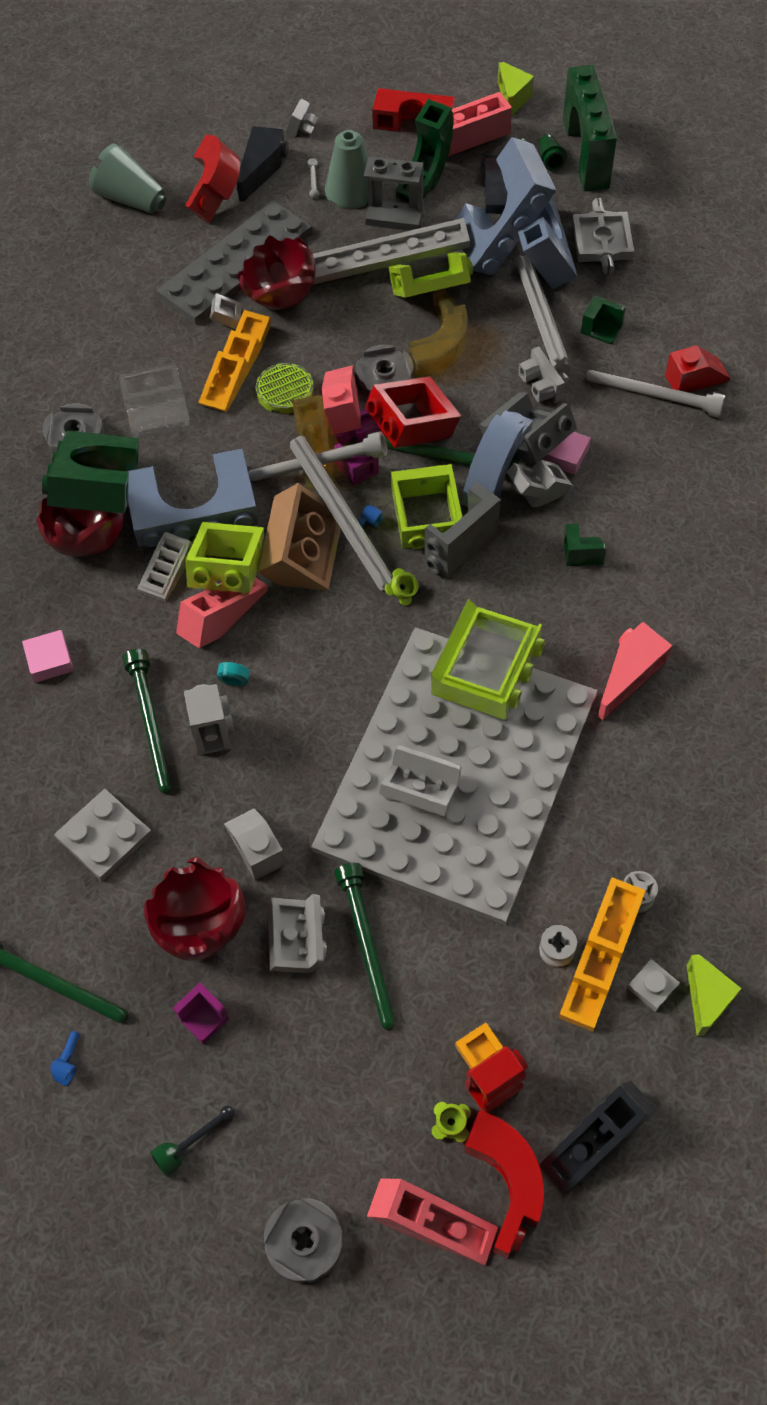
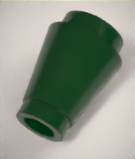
(551, 153)

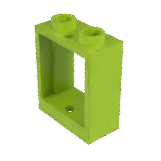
(410, 484)
(230, 542)

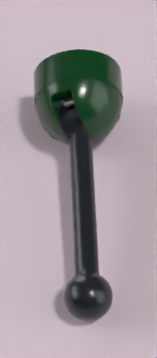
(169, 1155)

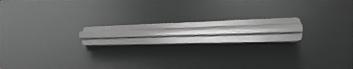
(542, 312)
(341, 512)

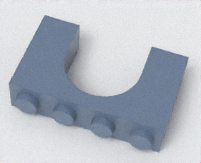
(527, 195)
(547, 246)
(230, 504)

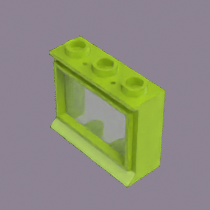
(486, 661)

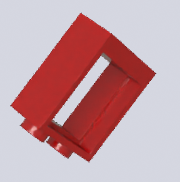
(438, 412)

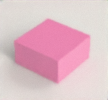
(570, 452)
(47, 656)

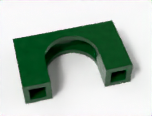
(588, 116)
(91, 472)

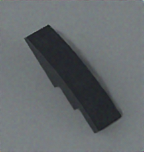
(494, 186)

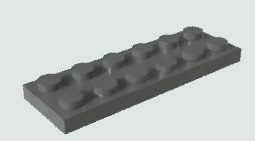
(218, 268)

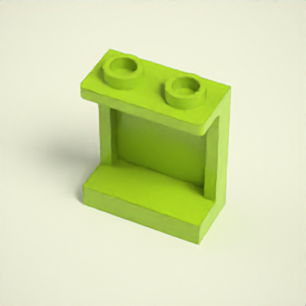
(405, 286)

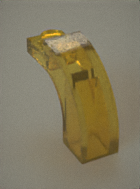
(445, 347)

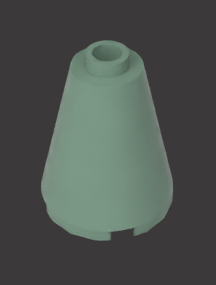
(345, 176)
(126, 181)

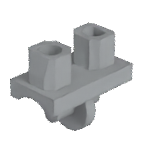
(550, 379)

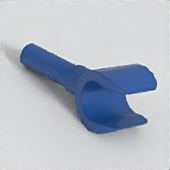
(371, 516)
(60, 1068)

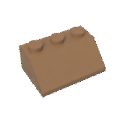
(299, 541)

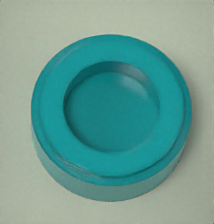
(233, 674)

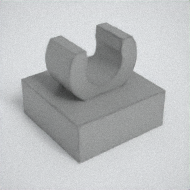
(301, 120)

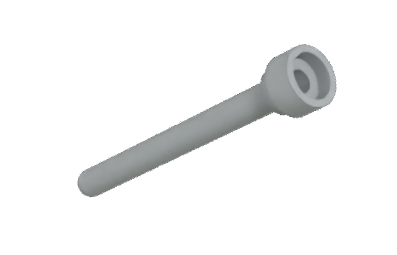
(711, 403)
(373, 446)

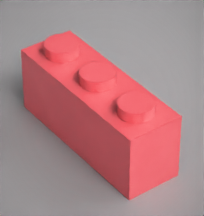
(480, 122)

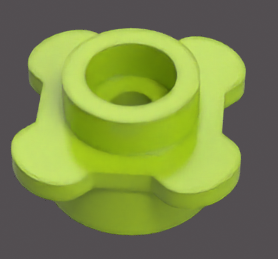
(410, 585)
(458, 1114)

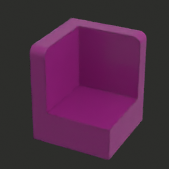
(359, 467)
(201, 1013)

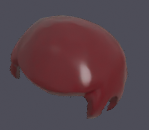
(278, 273)
(78, 530)
(195, 911)

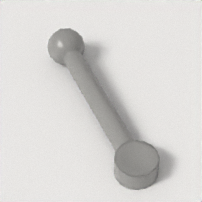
(312, 164)

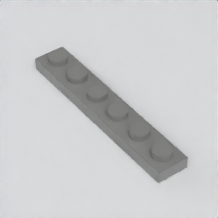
(391, 250)

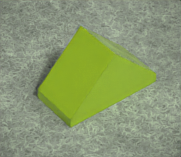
(514, 85)
(709, 992)

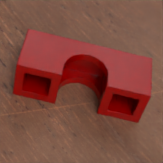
(396, 106)

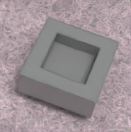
(225, 311)
(653, 985)

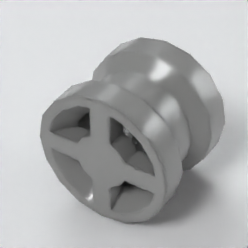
(647, 882)
(555, 954)

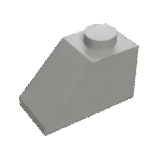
(256, 843)

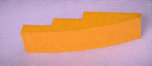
(235, 361)
(602, 954)

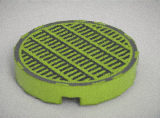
(281, 385)

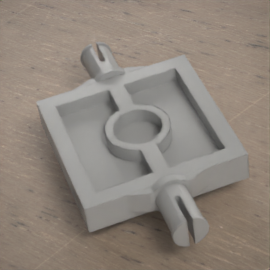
(602, 236)

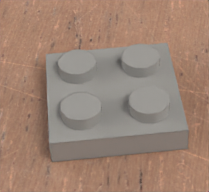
(103, 834)

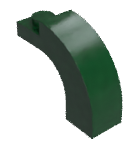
(433, 145)

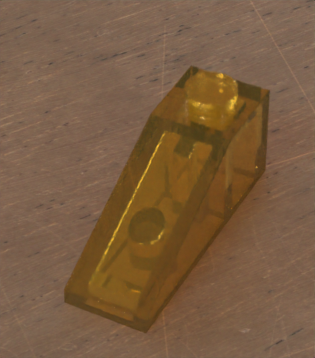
(314, 426)

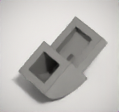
(541, 483)

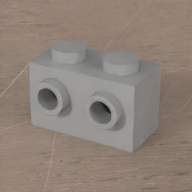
(209, 718)

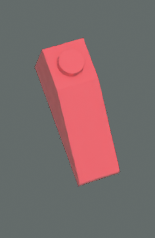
(341, 400)
(214, 612)
(637, 659)
(432, 1220)

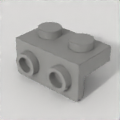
(421, 780)
(296, 934)

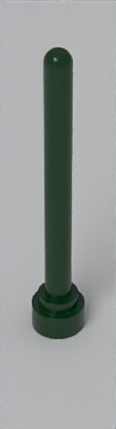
(443, 454)
(137, 664)
(350, 879)
(62, 987)

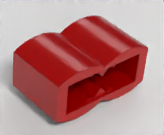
(496, 1078)

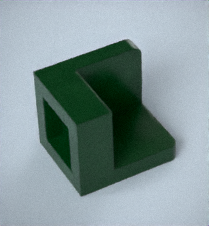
(603, 320)
(582, 549)

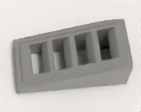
(170, 548)

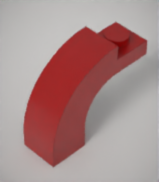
(217, 180)
(513, 1158)

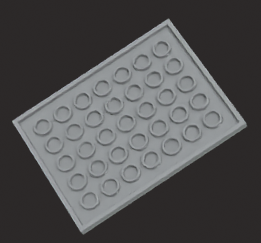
(502, 798)

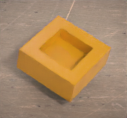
(478, 1045)

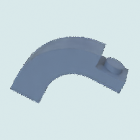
(496, 452)

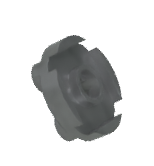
(380, 357)
(70, 416)
(309, 1263)

